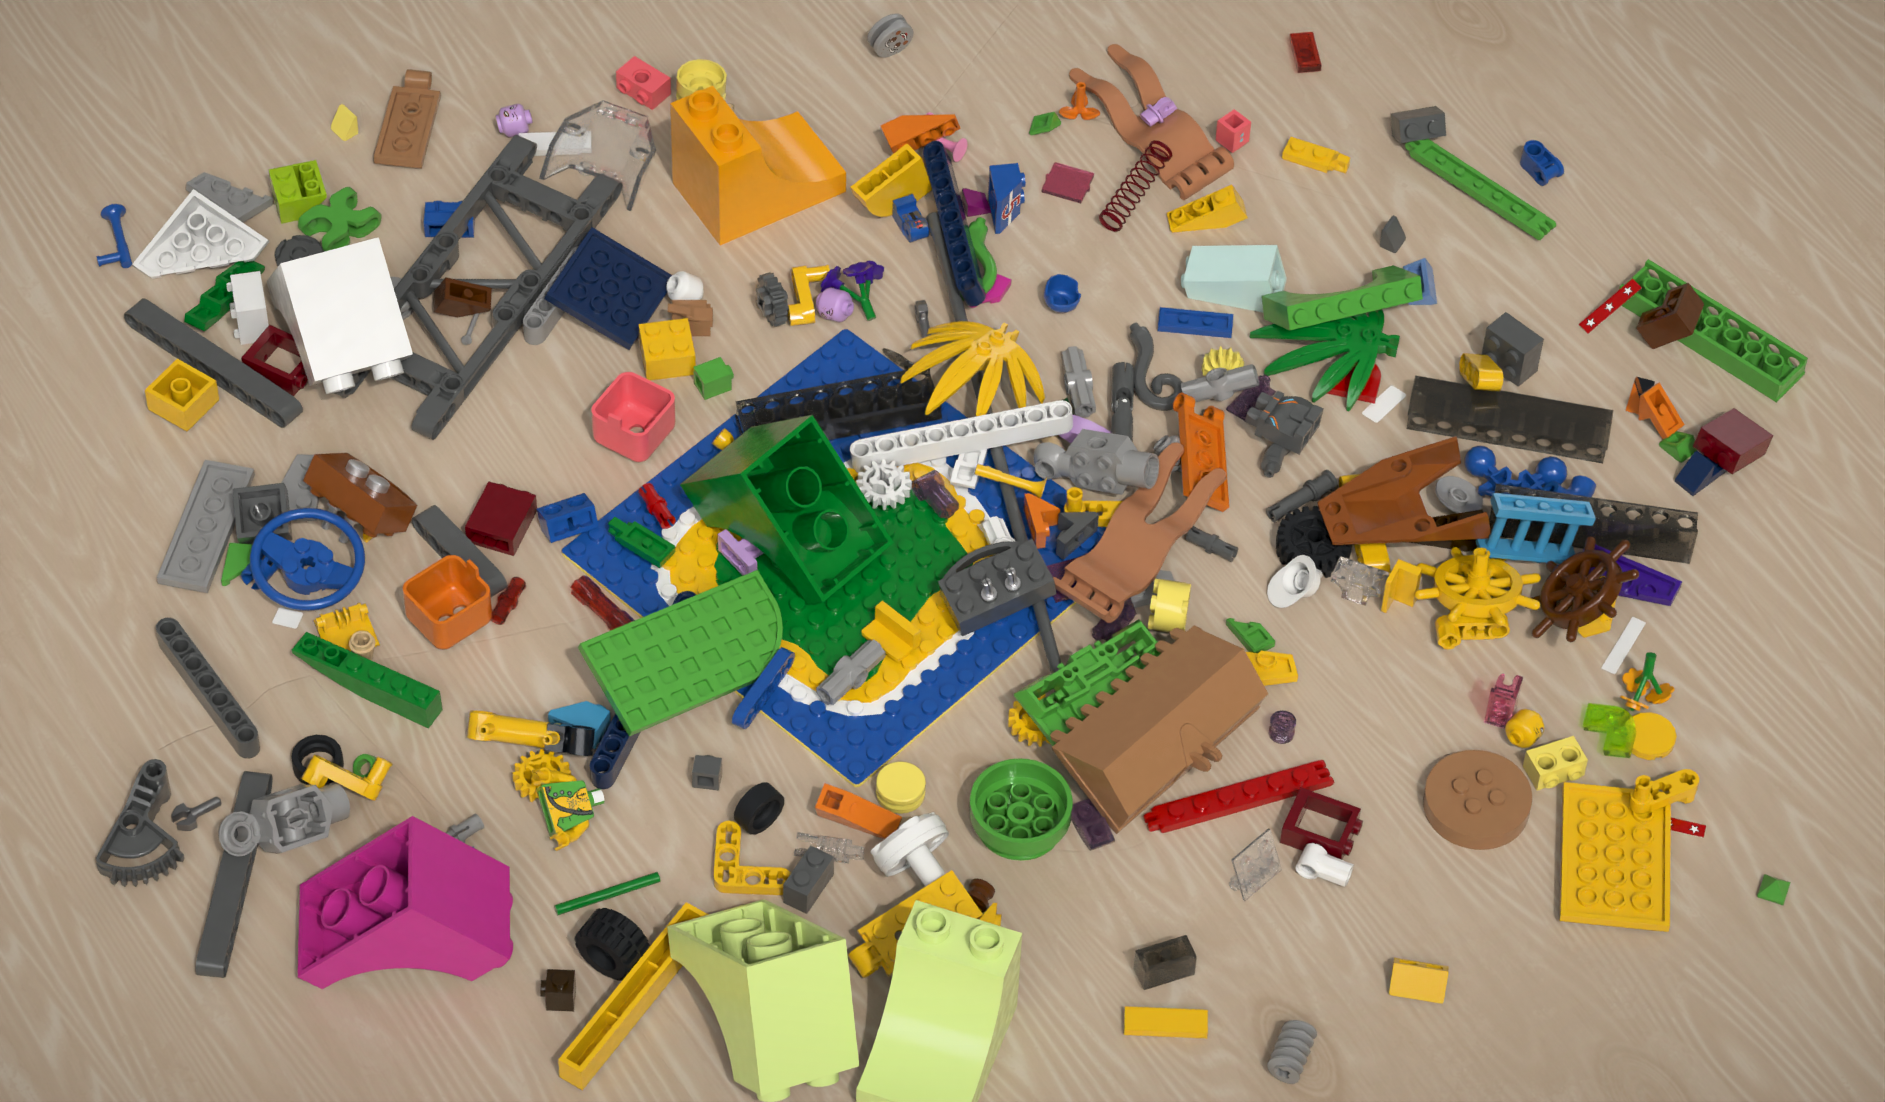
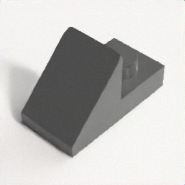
(1075, 530)

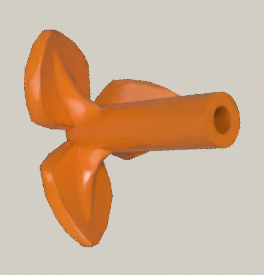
(1079, 101)

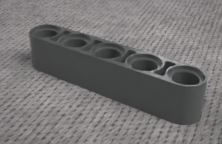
(450, 540)

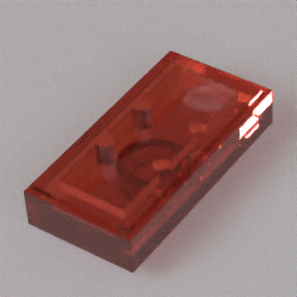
(1305, 52)

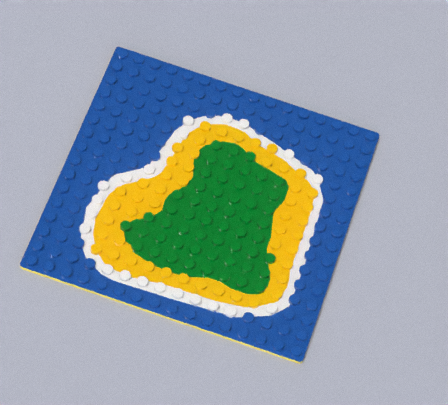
(897, 698)

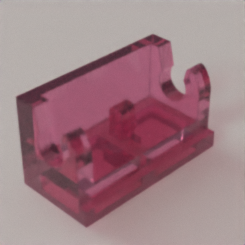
(1503, 701)

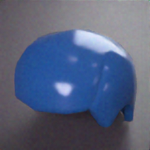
(1061, 293)

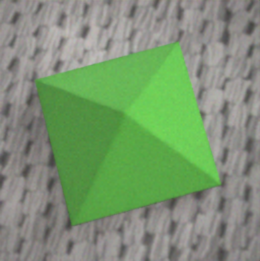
(1773, 889)

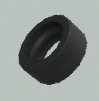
(314, 744)
(759, 808)

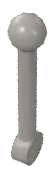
(467, 338)

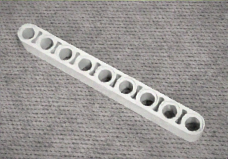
(964, 435)

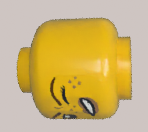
(1524, 728)

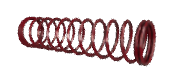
(1162, 159)

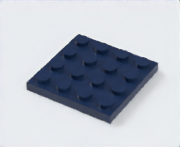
(609, 288)

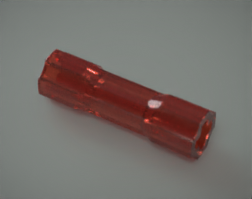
(590, 595)

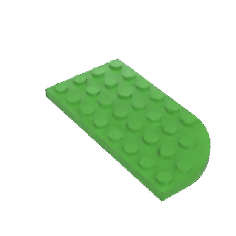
(687, 652)

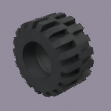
(611, 943)

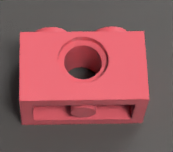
(643, 82)

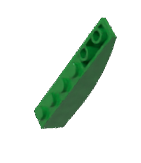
(371, 680)

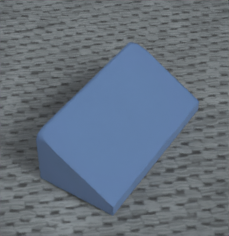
(1425, 271)

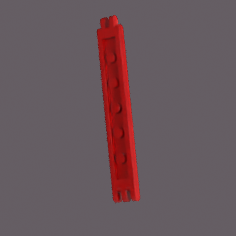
(1238, 797)

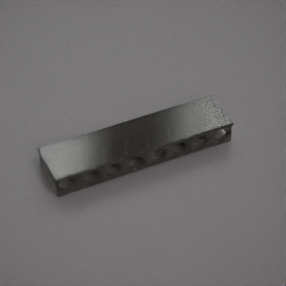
(850, 413)
(1510, 415)
(1647, 539)

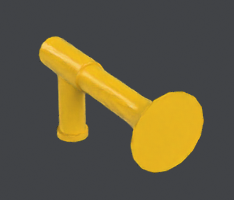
(996, 475)

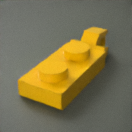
(1315, 156)

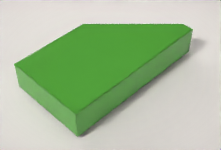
(236, 561)
(1251, 635)

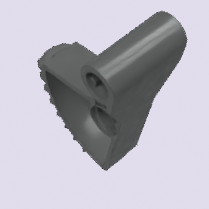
(144, 802)

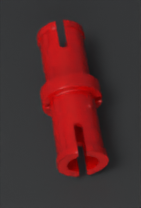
(656, 505)

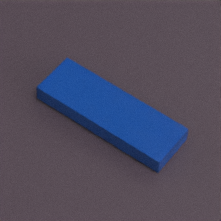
(1195, 322)

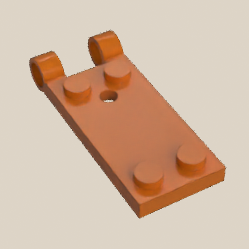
(1203, 447)

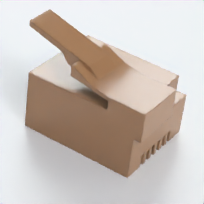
(698, 314)

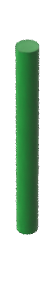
(607, 893)

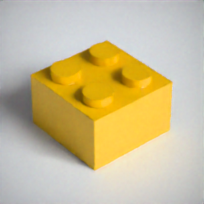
(667, 349)
(182, 395)

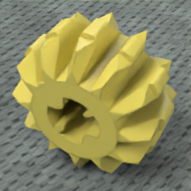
(1221, 359)

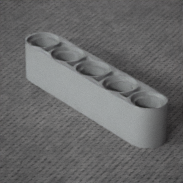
(543, 315)

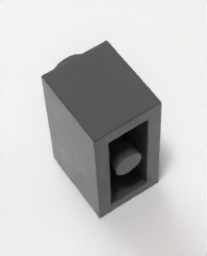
(1418, 124)
(808, 879)

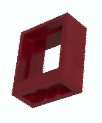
(263, 348)
(1327, 806)

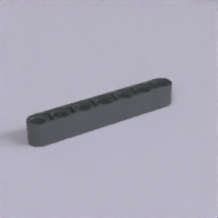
(208, 688)

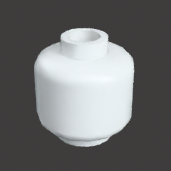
(684, 286)

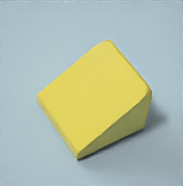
(344, 123)

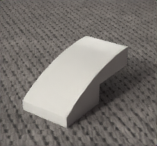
(965, 467)

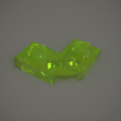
(1616, 723)

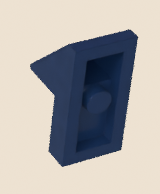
(1698, 473)

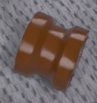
(981, 892)

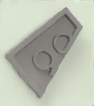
(237, 202)
(298, 490)

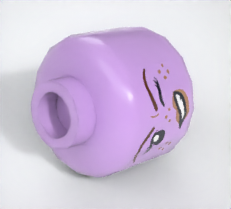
(513, 120)
(834, 304)

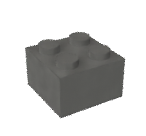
(1513, 348)
(256, 507)

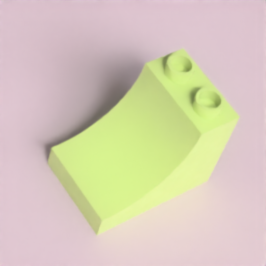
(776, 994)
(943, 1009)

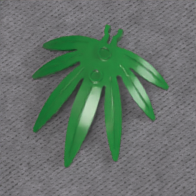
(1359, 337)

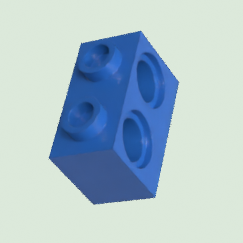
(567, 517)

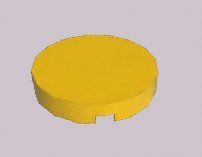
(1653, 737)

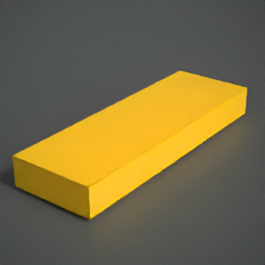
(1165, 1022)

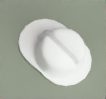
(1294, 581)

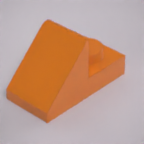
(1659, 408)
(1039, 518)

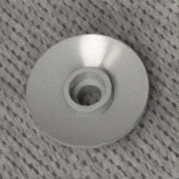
(1458, 494)

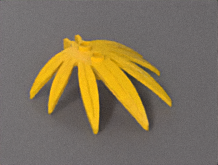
(985, 352)

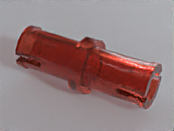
(508, 600)

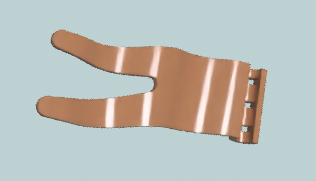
(1179, 130)
(1130, 548)

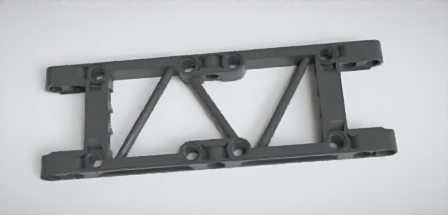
(505, 182)

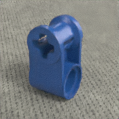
(1539, 162)

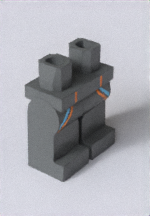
(1284, 421)

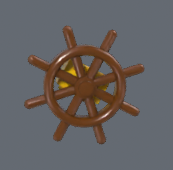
(1588, 592)

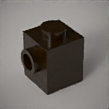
(559, 990)

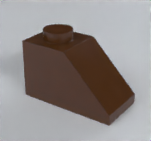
(461, 298)

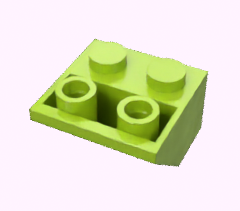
(296, 189)

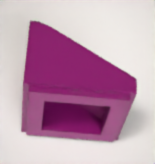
(975, 202)

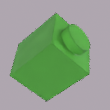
(713, 378)

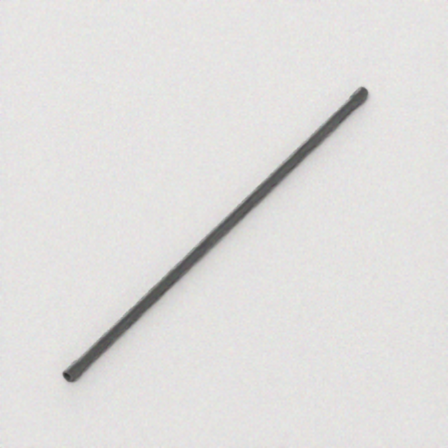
(997, 452)

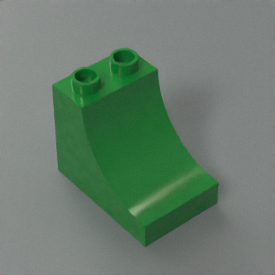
(793, 502)

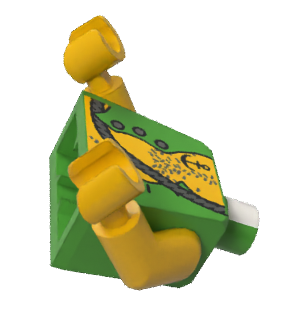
(565, 805)

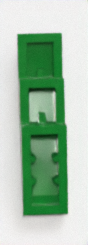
(216, 300)

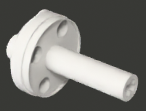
(912, 847)

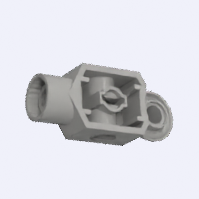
(1098, 462)
(285, 819)

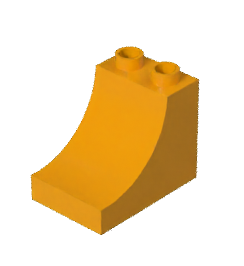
(746, 171)

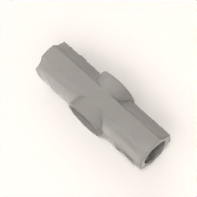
(1078, 382)
(1221, 383)
(850, 672)

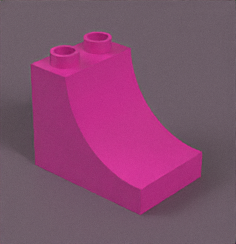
(406, 904)

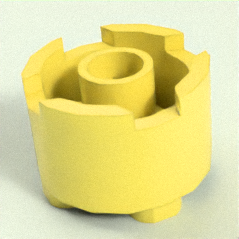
(1169, 605)

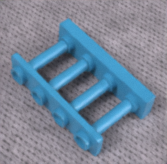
(1535, 509)

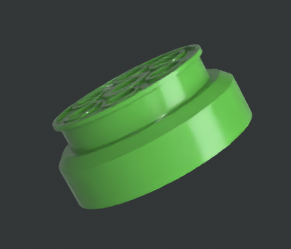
(1040, 788)

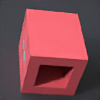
(1233, 131)

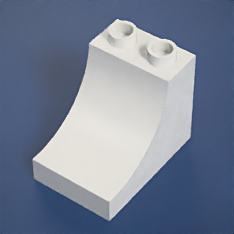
(342, 314)

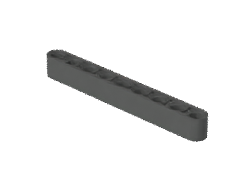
(213, 361)
(230, 889)

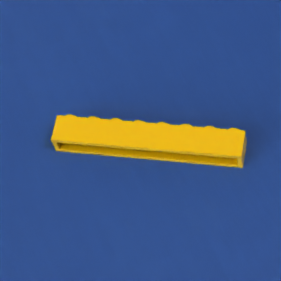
(623, 1007)

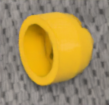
(723, 439)

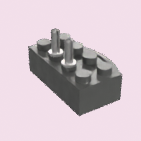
(995, 584)

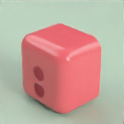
(629, 404)

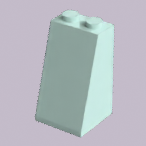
(1234, 274)

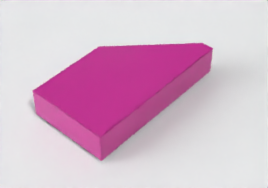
(998, 291)

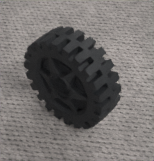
(1307, 535)

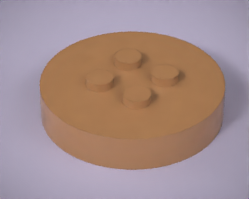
(1477, 799)

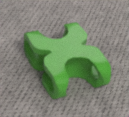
(339, 220)

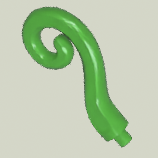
(978, 233)

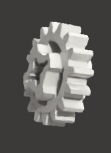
(884, 484)

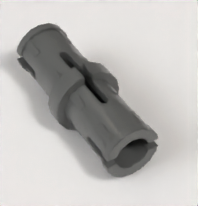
(1212, 544)

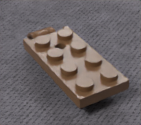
(406, 133)

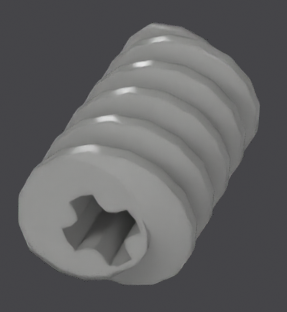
(1291, 1051)

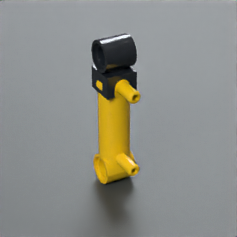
(552, 736)

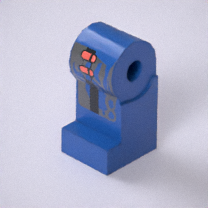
(909, 218)

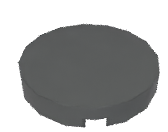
(296, 248)

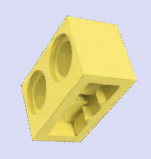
(1555, 763)

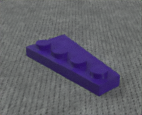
(1649, 586)

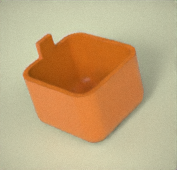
(439, 592)

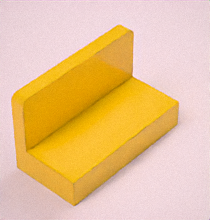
(1401, 584)
(893, 632)
(1418, 980)

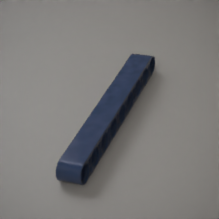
(954, 223)
(616, 740)

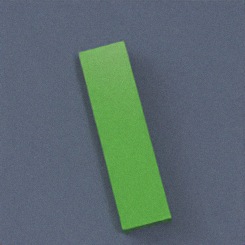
(1720, 342)

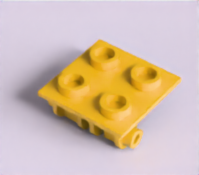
(342, 625)

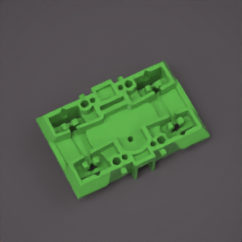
(1083, 678)

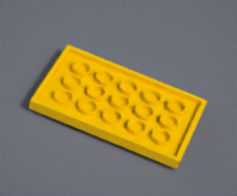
(1614, 860)

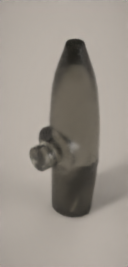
(898, 359)

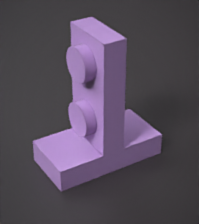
(739, 554)

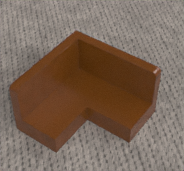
(1673, 319)

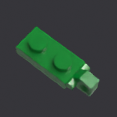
(642, 541)

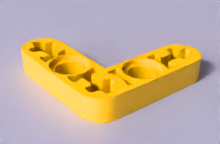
(738, 874)

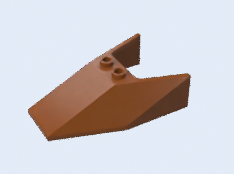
(1387, 505)

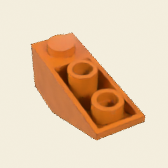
(918, 130)
(856, 812)

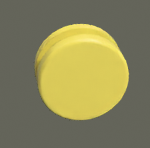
(900, 787)

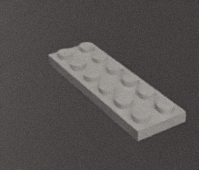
(204, 527)

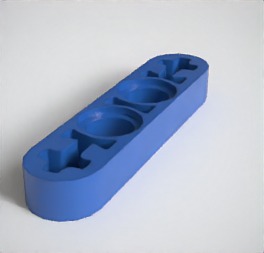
(763, 688)

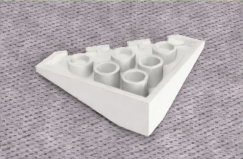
(198, 238)

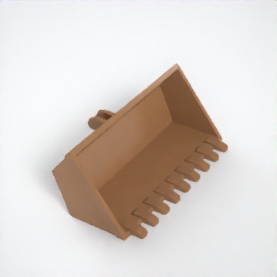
(1159, 723)

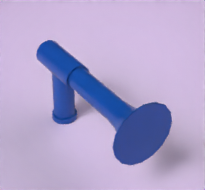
(113, 214)

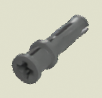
(1311, 491)

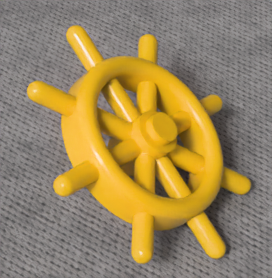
(1478, 586)

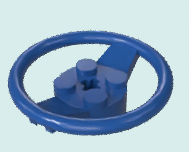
(294, 556)

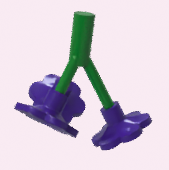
(864, 273)

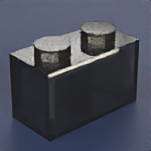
(1165, 962)

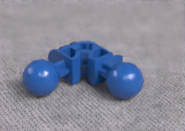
(1481, 463)

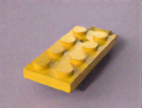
(879, 933)

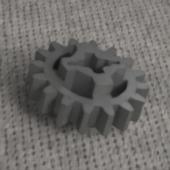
(772, 299)

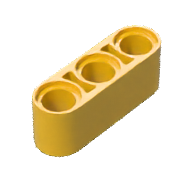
(1481, 372)

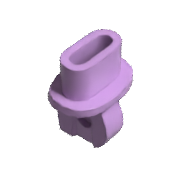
(1158, 112)

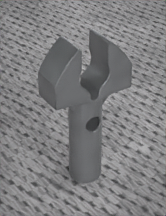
(921, 314)
(192, 814)

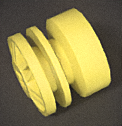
(700, 75)

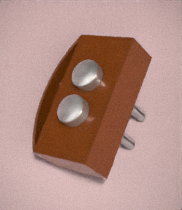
(360, 493)

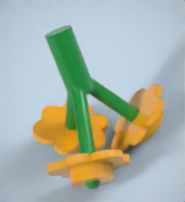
(1637, 682)

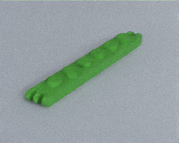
(1481, 188)

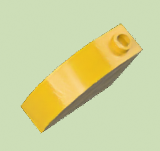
(893, 179)

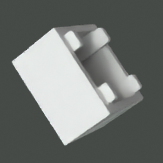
(248, 306)

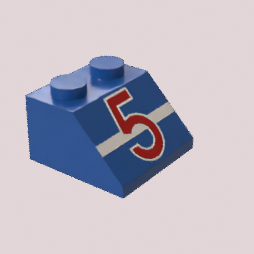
(1005, 194)

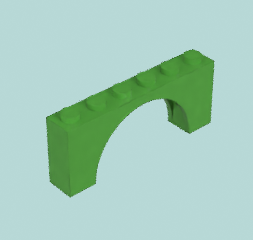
(1389, 288)

